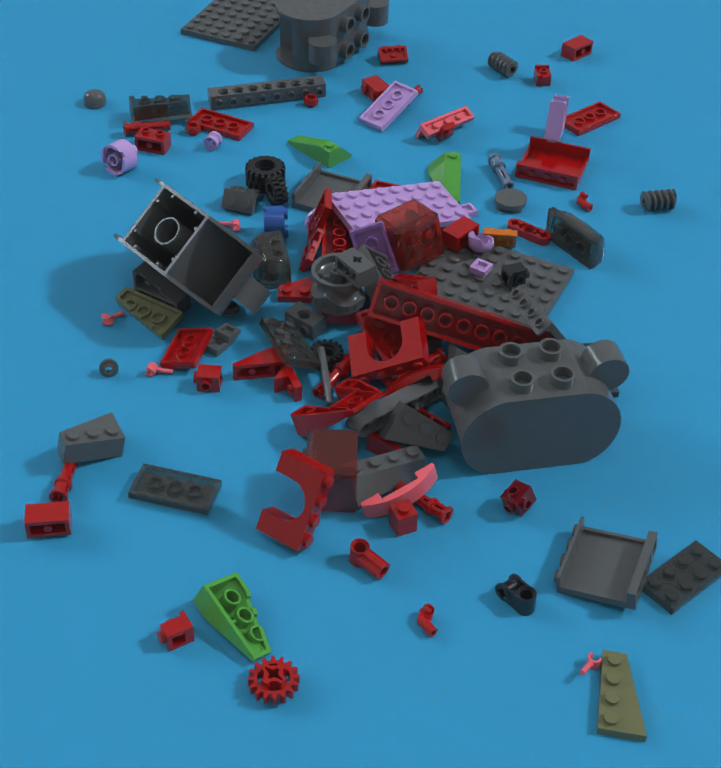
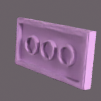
(388, 106)

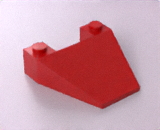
(352, 397)

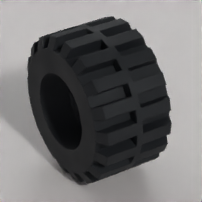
(260, 168)

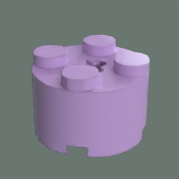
(119, 157)

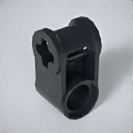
(518, 594)

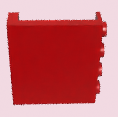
(553, 163)

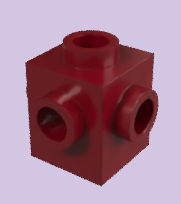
(518, 498)

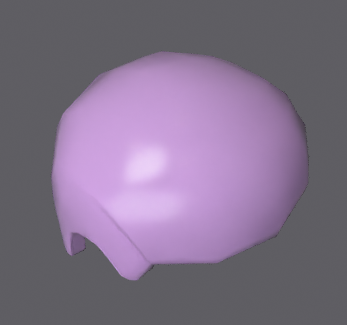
(481, 242)

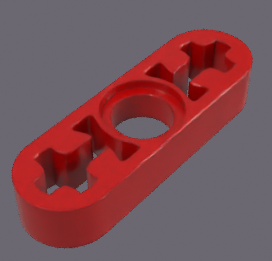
(536, 236)

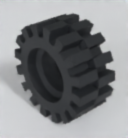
(276, 190)
(332, 349)

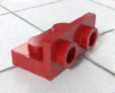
(392, 54)

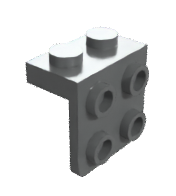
(240, 200)

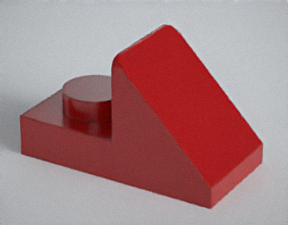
(288, 381)

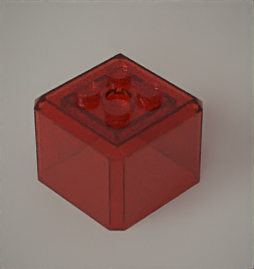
(405, 229)
(338, 451)

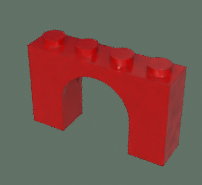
(411, 355)
(315, 482)

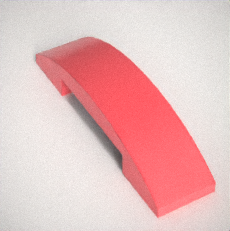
(377, 506)

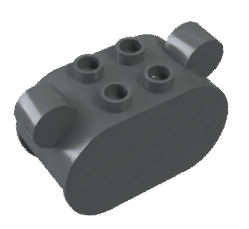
(325, 32)
(196, 253)
(534, 403)

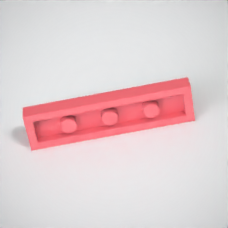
(431, 127)

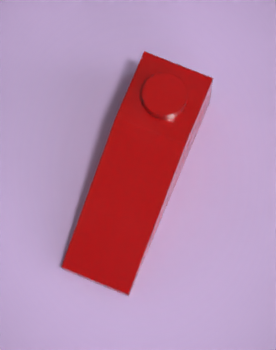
(260, 365)

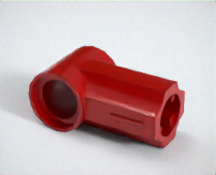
(362, 556)

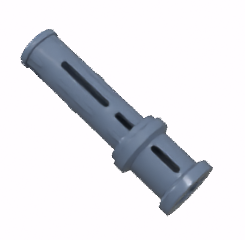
(500, 171)

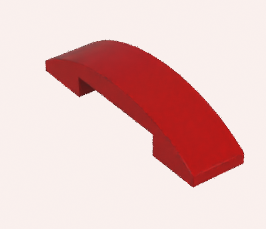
(413, 376)

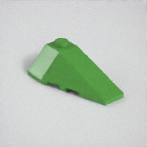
(320, 150)
(448, 172)
(229, 609)

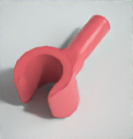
(235, 227)
(109, 319)
(152, 368)
(591, 664)

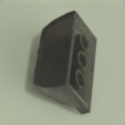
(575, 237)
(275, 266)

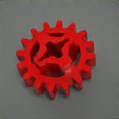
(273, 680)

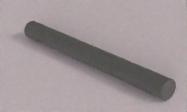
(325, 376)

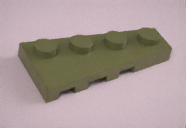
(150, 312)
(618, 702)

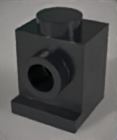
(514, 275)

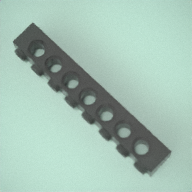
(265, 92)

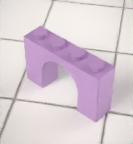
(556, 118)

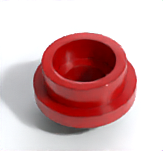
(310, 100)
(193, 128)

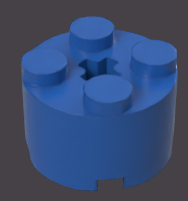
(275, 219)

